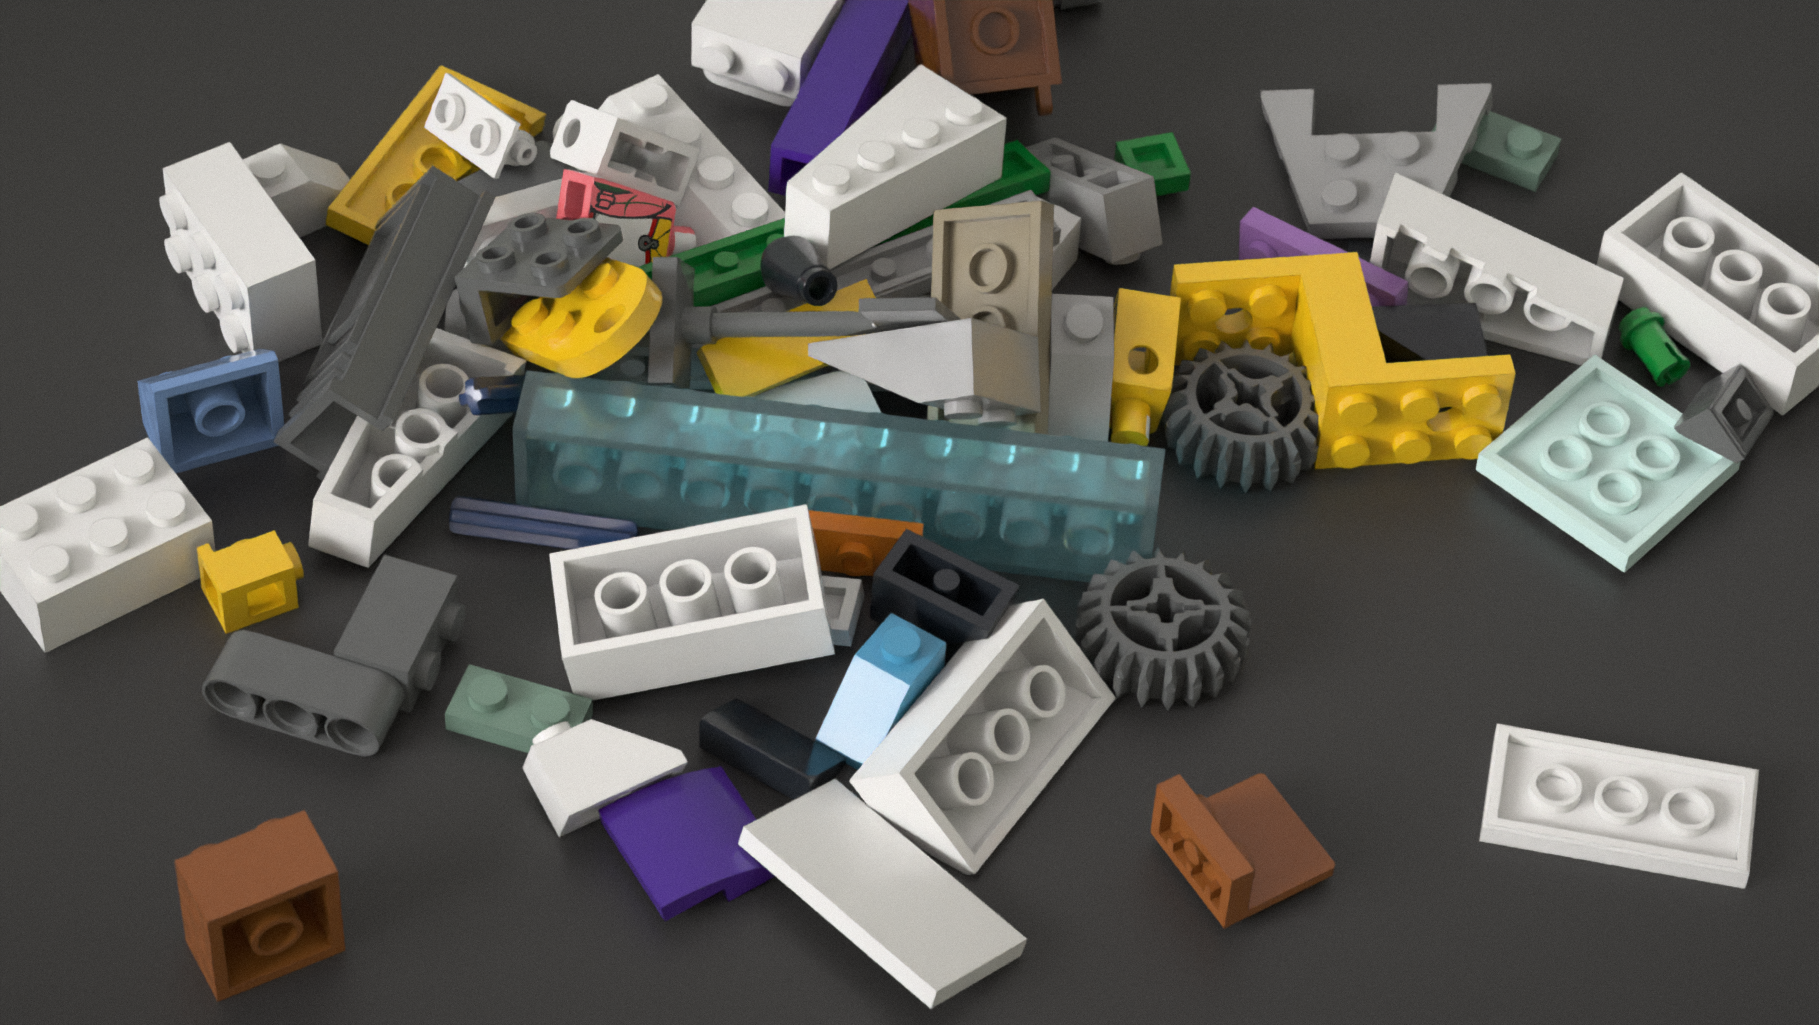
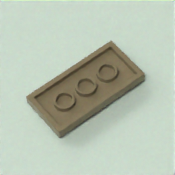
(998, 270)

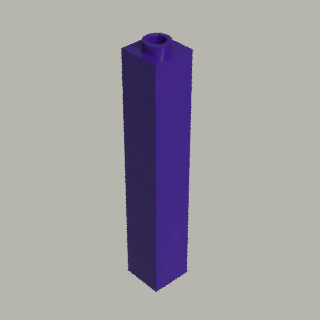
(840, 83)

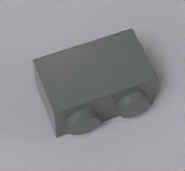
(404, 624)

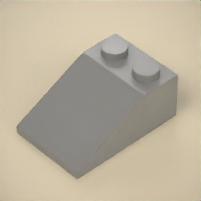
(950, 365)

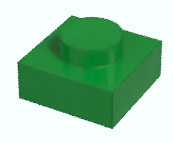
(1157, 157)

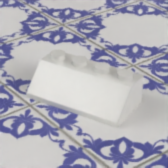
(720, 192)
(985, 737)

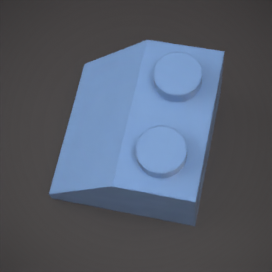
(214, 409)

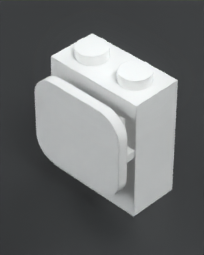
(761, 44)

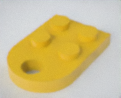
(590, 324)

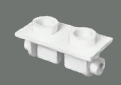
(478, 128)

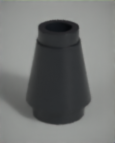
(797, 271)

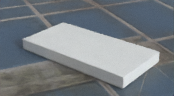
(1620, 806)
(882, 892)

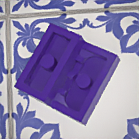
(685, 840)

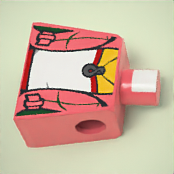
(643, 218)

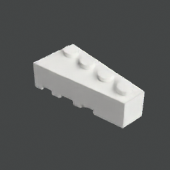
(895, 167)
(1522, 286)
(393, 474)

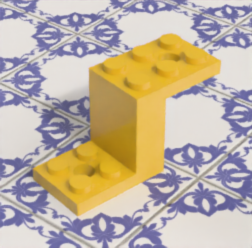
(1324, 314)

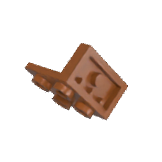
(1237, 845)

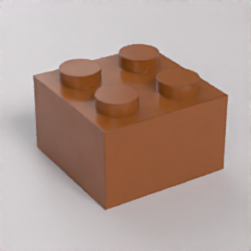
(260, 904)

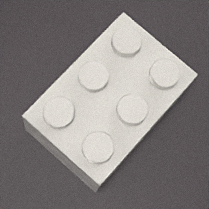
(240, 254)
(99, 544)

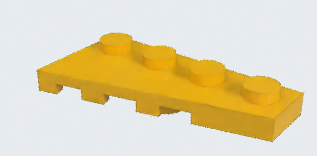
(408, 154)

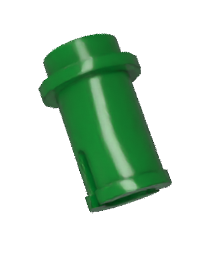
(1646, 336)

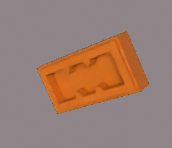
(855, 542)

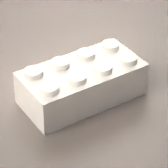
(1721, 287)
(691, 604)

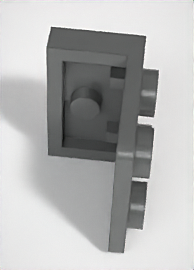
(529, 262)

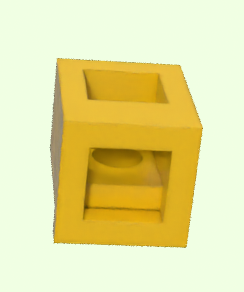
(250, 580)

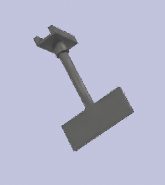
(683, 325)

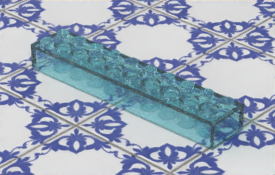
(711, 457)

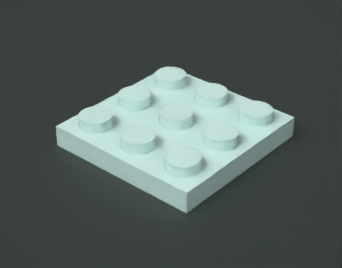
(1605, 463)

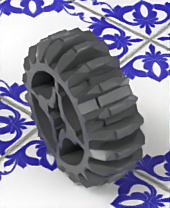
(1242, 432)
(1163, 628)

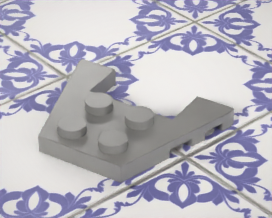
(1346, 177)

